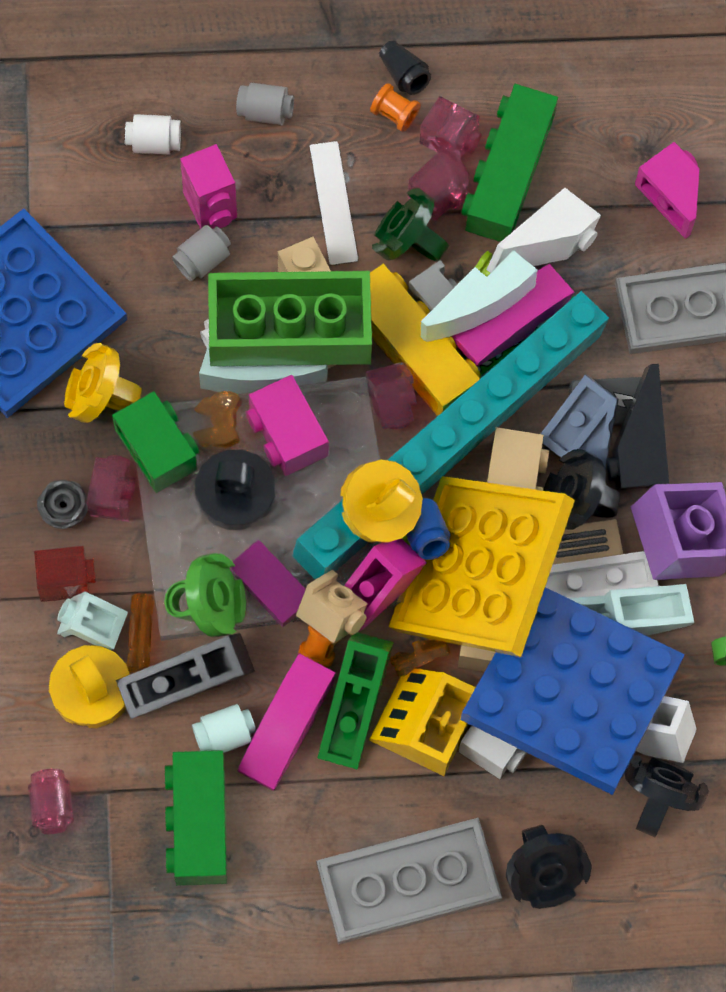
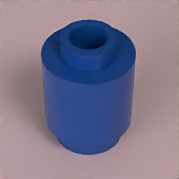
(430, 534)

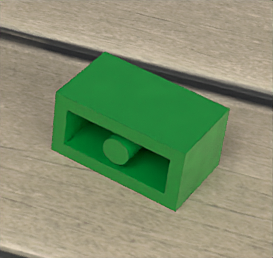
(156, 441)

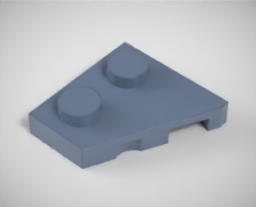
(583, 421)

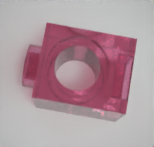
(450, 129)

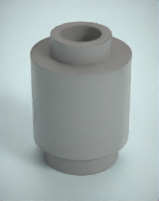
(264, 103)
(202, 252)

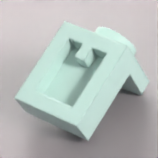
(91, 620)

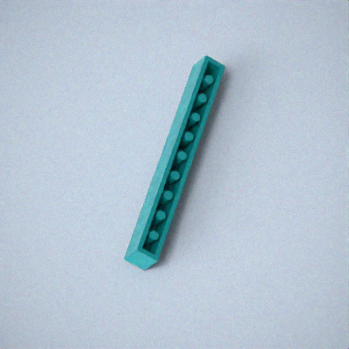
(467, 421)

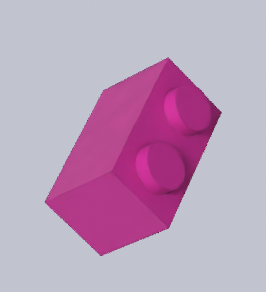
(209, 187)
(287, 425)

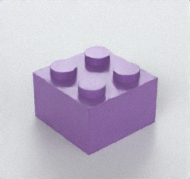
(683, 529)

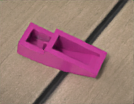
(517, 321)
(287, 721)

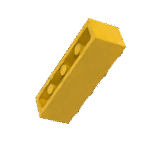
(436, 365)

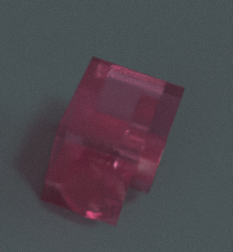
(392, 395)
(111, 488)

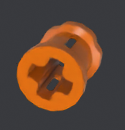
(395, 107)
(318, 648)

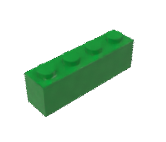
(510, 164)

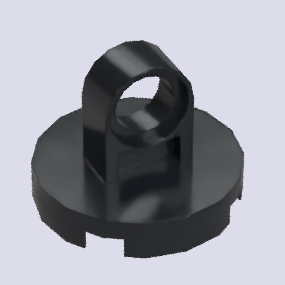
(584, 481)
(235, 489)
(665, 787)
(547, 868)

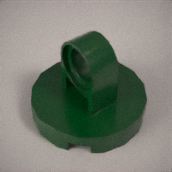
(406, 227)

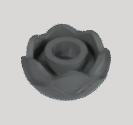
(62, 492)

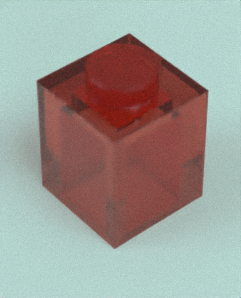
(63, 573)

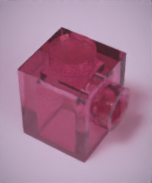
(444, 181)

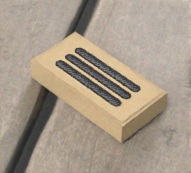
(589, 542)

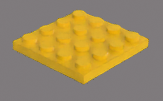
(494, 569)

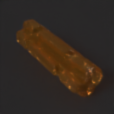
(140, 632)

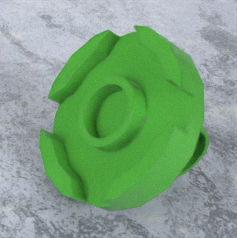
(212, 596)

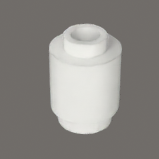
(153, 134)

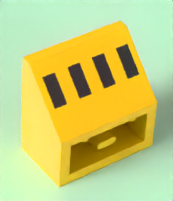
(425, 719)

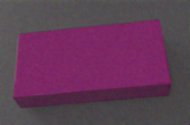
(269, 582)

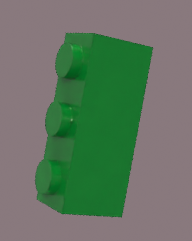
(197, 818)

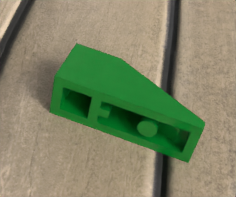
(355, 699)

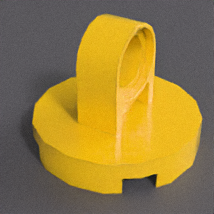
(98, 385)
(381, 501)
(86, 686)

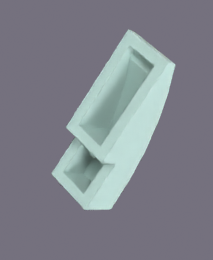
(480, 298)
(252, 378)
(645, 608)

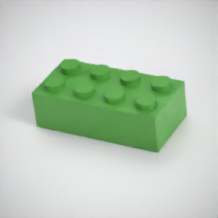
(289, 318)

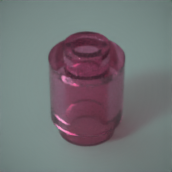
(50, 801)

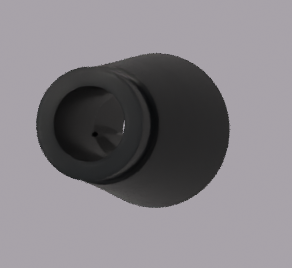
(405, 68)

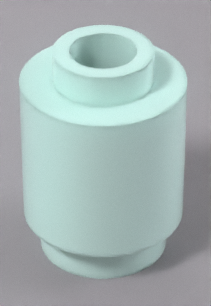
(224, 729)

